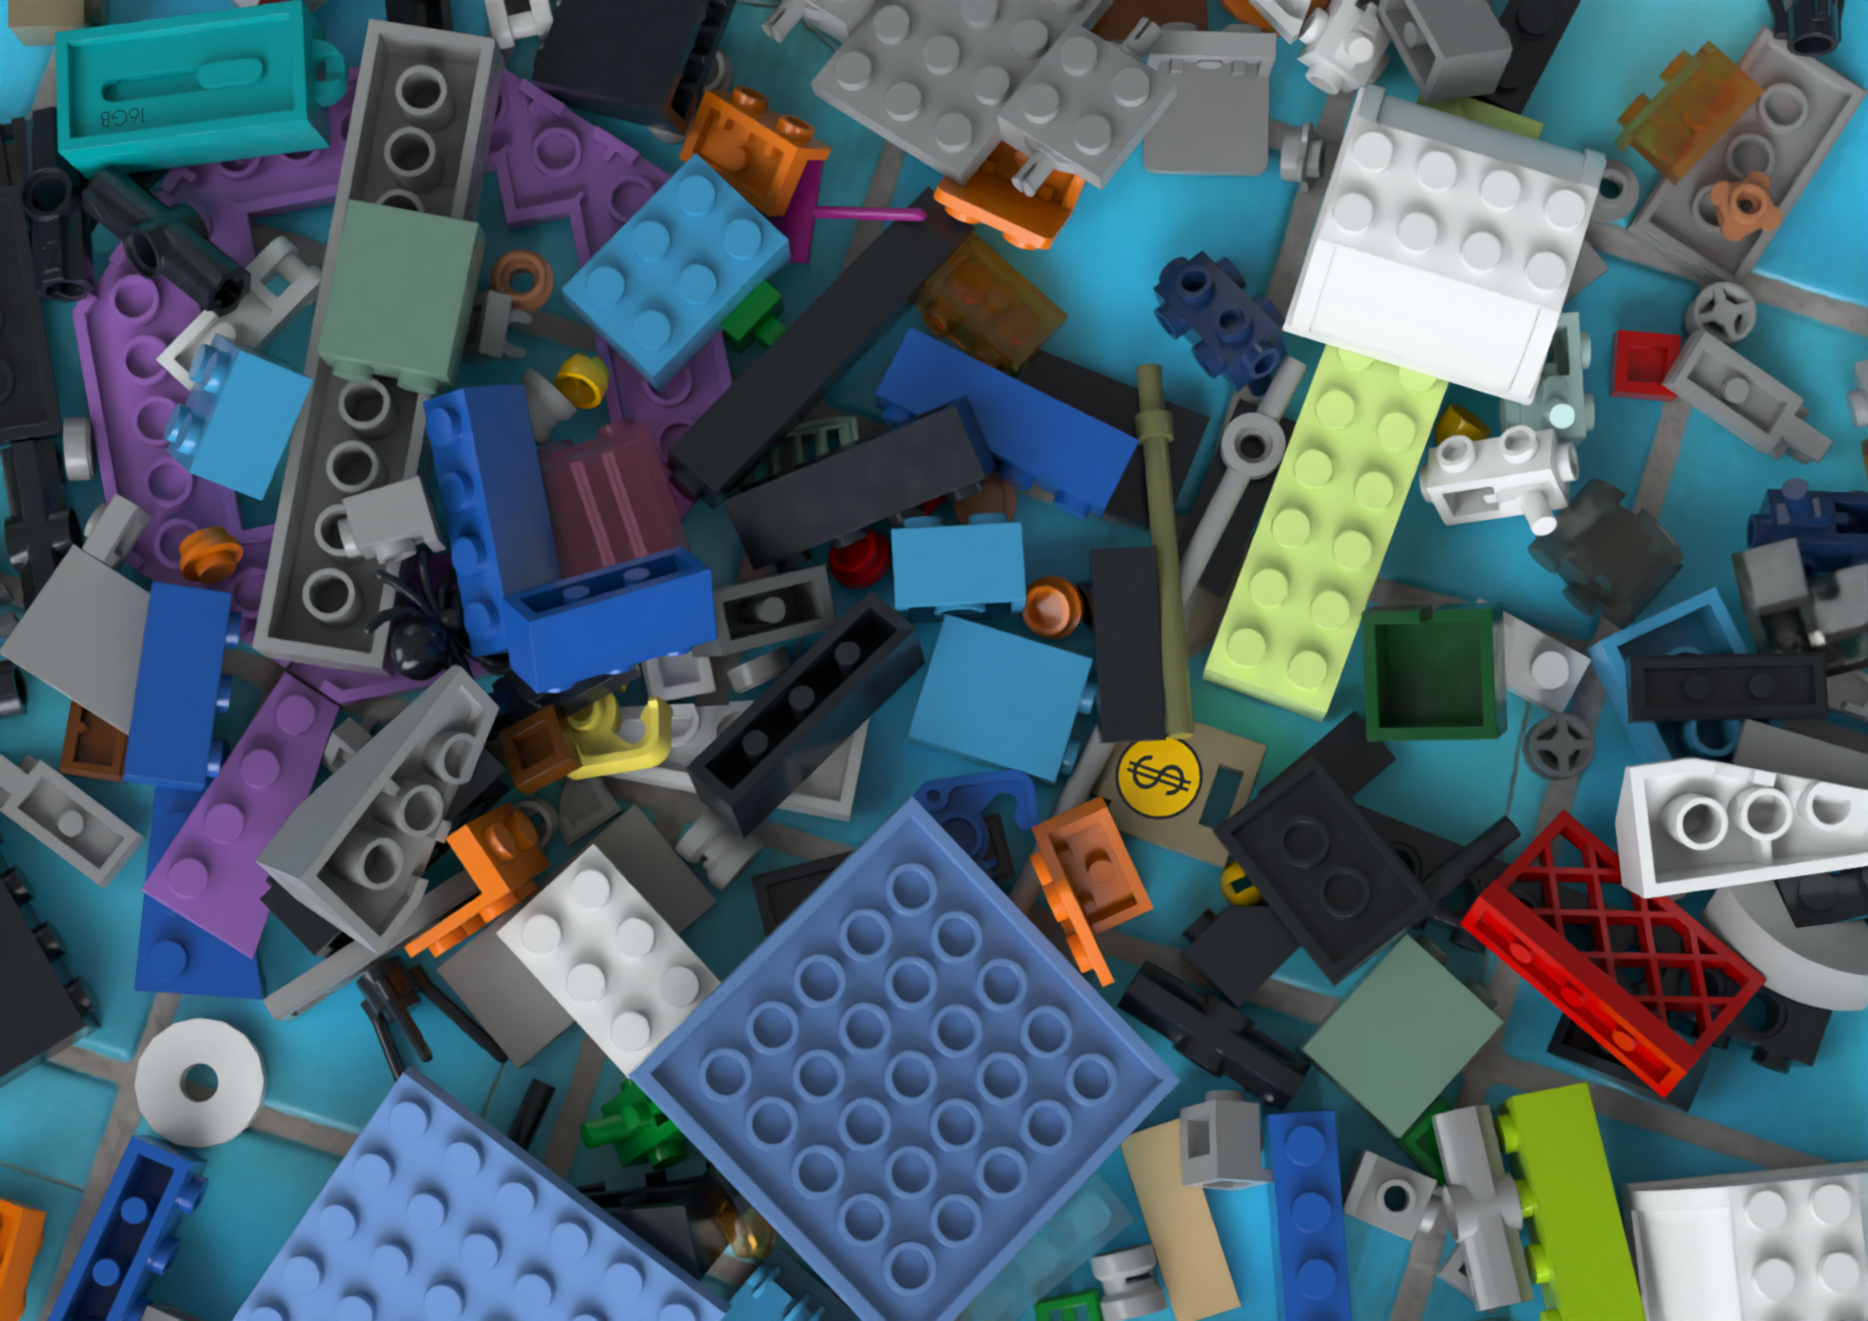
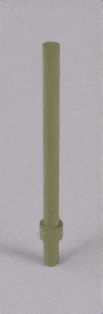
(1154, 432)

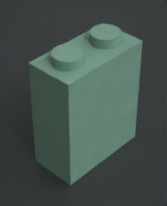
(401, 296)
(1401, 1033)

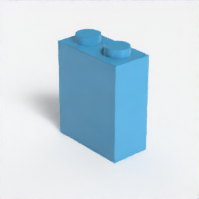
(1002, 701)

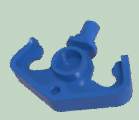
(959, 806)

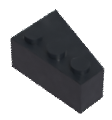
(671, 1216)

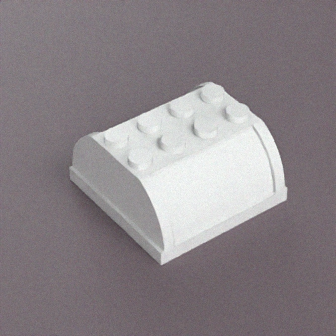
(1445, 245)
(1752, 1244)

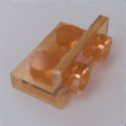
(1690, 113)
(988, 308)

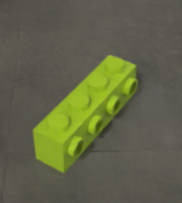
(1568, 1206)

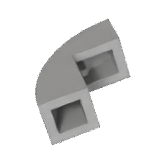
(1807, 964)

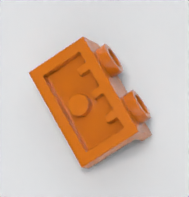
(753, 146)

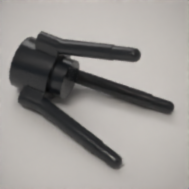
(1808, 25)
(392, 993)

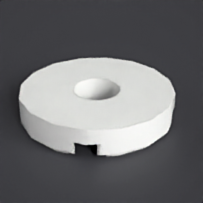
(163, 1074)

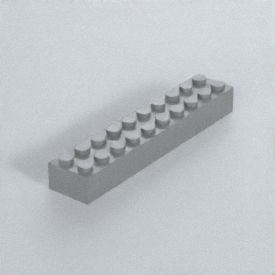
(411, 145)

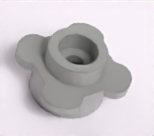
(1303, 157)

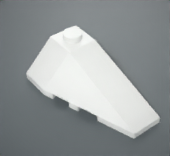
(1727, 824)

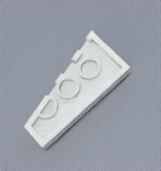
(825, 793)

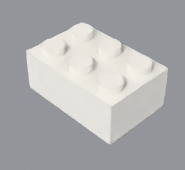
(609, 958)

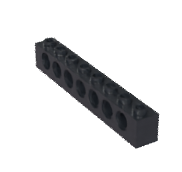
(1785, 1040)

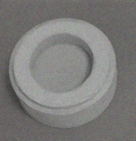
(79, 449)
(759, 670)

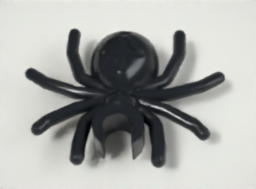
(434, 632)

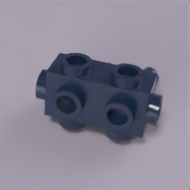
(1221, 321)
(1826, 525)

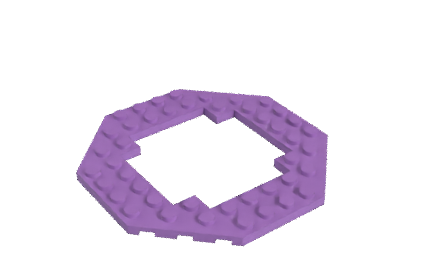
(546, 170)

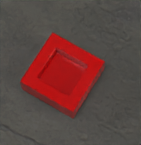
(1641, 364)

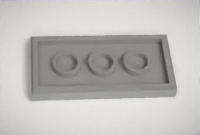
(1779, 135)
(505, 992)

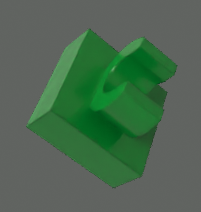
(755, 319)

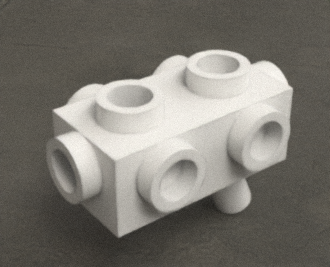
(1344, 46)
(1501, 477)

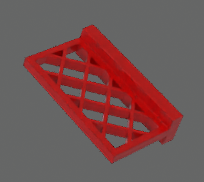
(1591, 993)

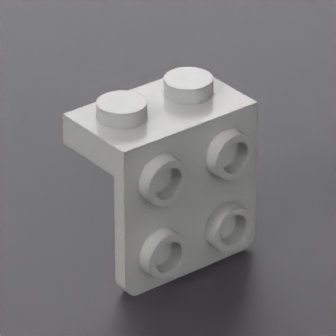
(1220, 103)

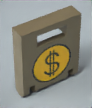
(1164, 786)

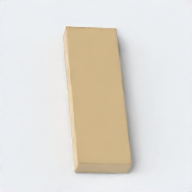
(1178, 1225)

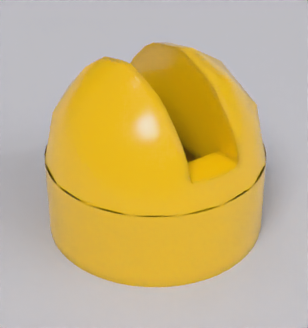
(575, 373)
(1460, 421)
(1247, 897)

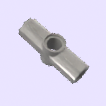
(1482, 1207)

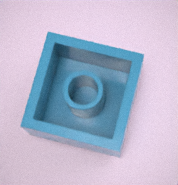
(236, 415)
(959, 569)

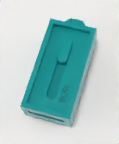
(196, 88)

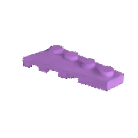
(211, 863)

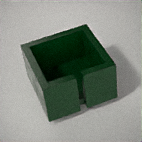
(1434, 672)

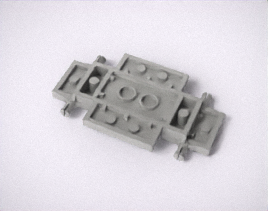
(976, 72)

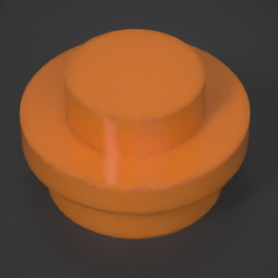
(209, 555)
(1053, 607)

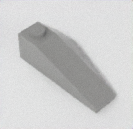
(370, 828)

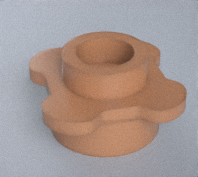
(1733, 220)

